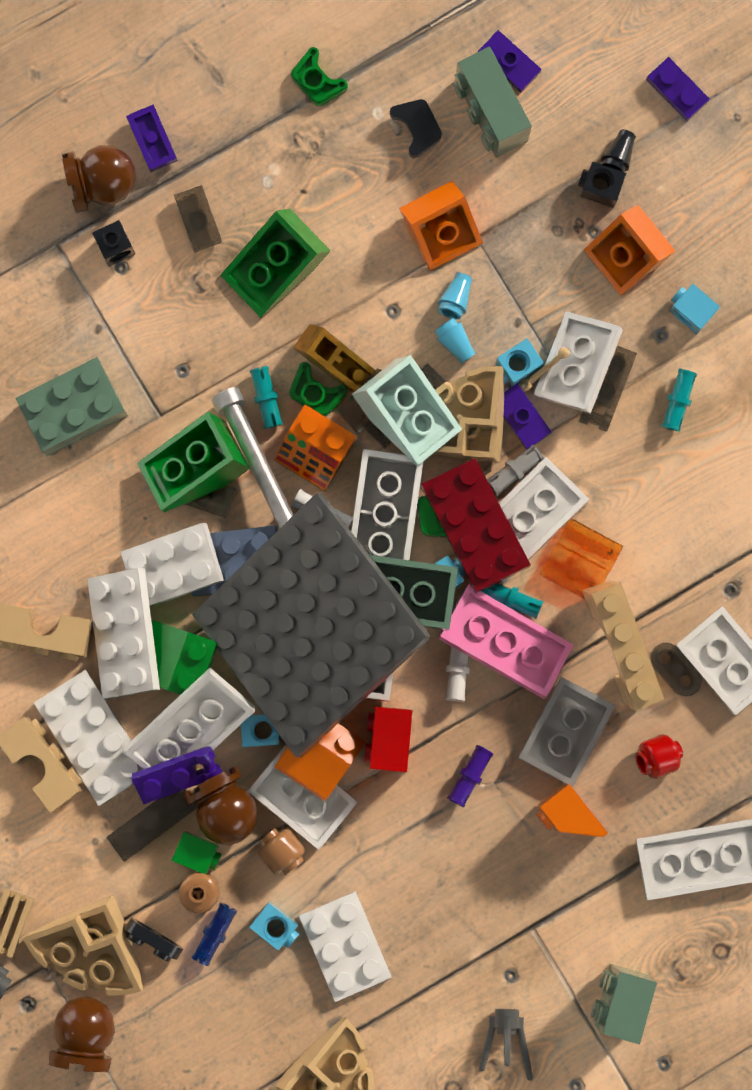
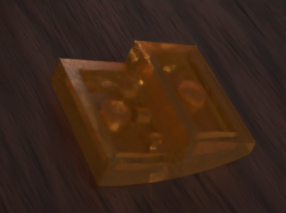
(580, 558)

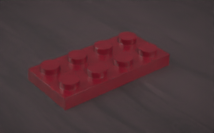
(475, 525)

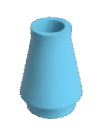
(455, 298)
(454, 339)

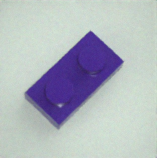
(677, 89)
(151, 138)

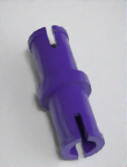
(470, 776)

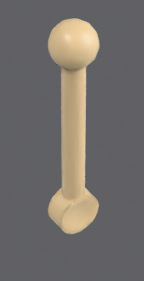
(527, 384)

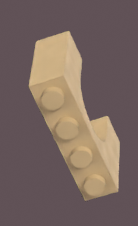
(636, 675)

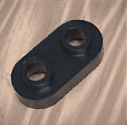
(163, 946)

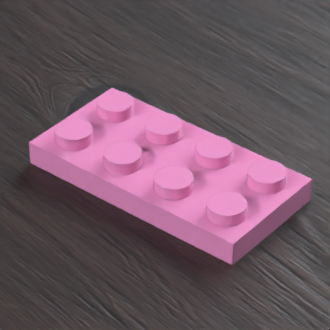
(506, 642)

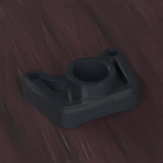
(420, 123)

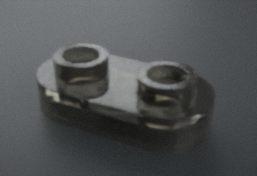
(675, 669)

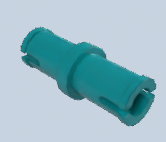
(266, 397)
(679, 400)
(514, 599)

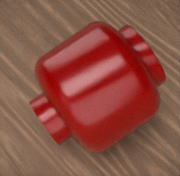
(659, 756)

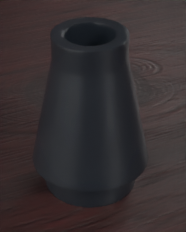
(620, 151)

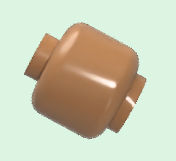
(281, 851)
(207, 884)

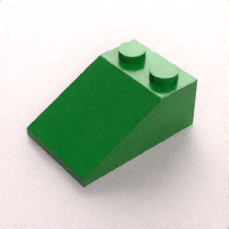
(275, 261)
(193, 463)
(180, 656)

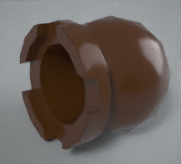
(100, 176)
(224, 809)
(83, 1033)

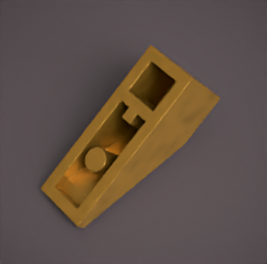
(333, 357)

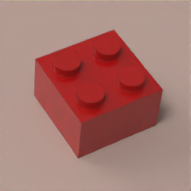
(390, 739)

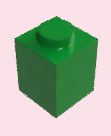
(197, 853)

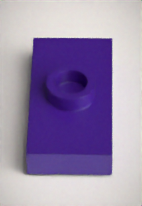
(515, 64)
(523, 417)

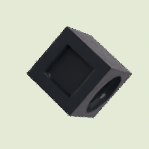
(613, 178)
(113, 243)

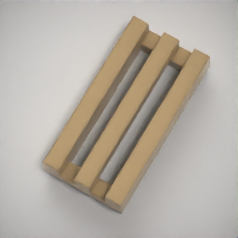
(22, 921)

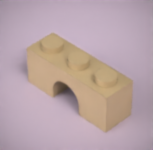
(70, 637)
(59, 783)

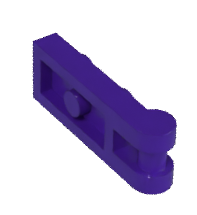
(175, 774)

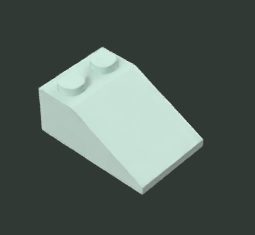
(407, 409)

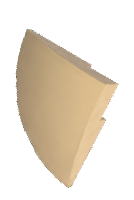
(479, 409)
(89, 949)
(331, 1063)

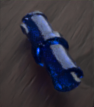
(214, 934)

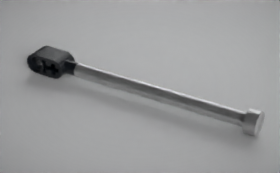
(229, 404)

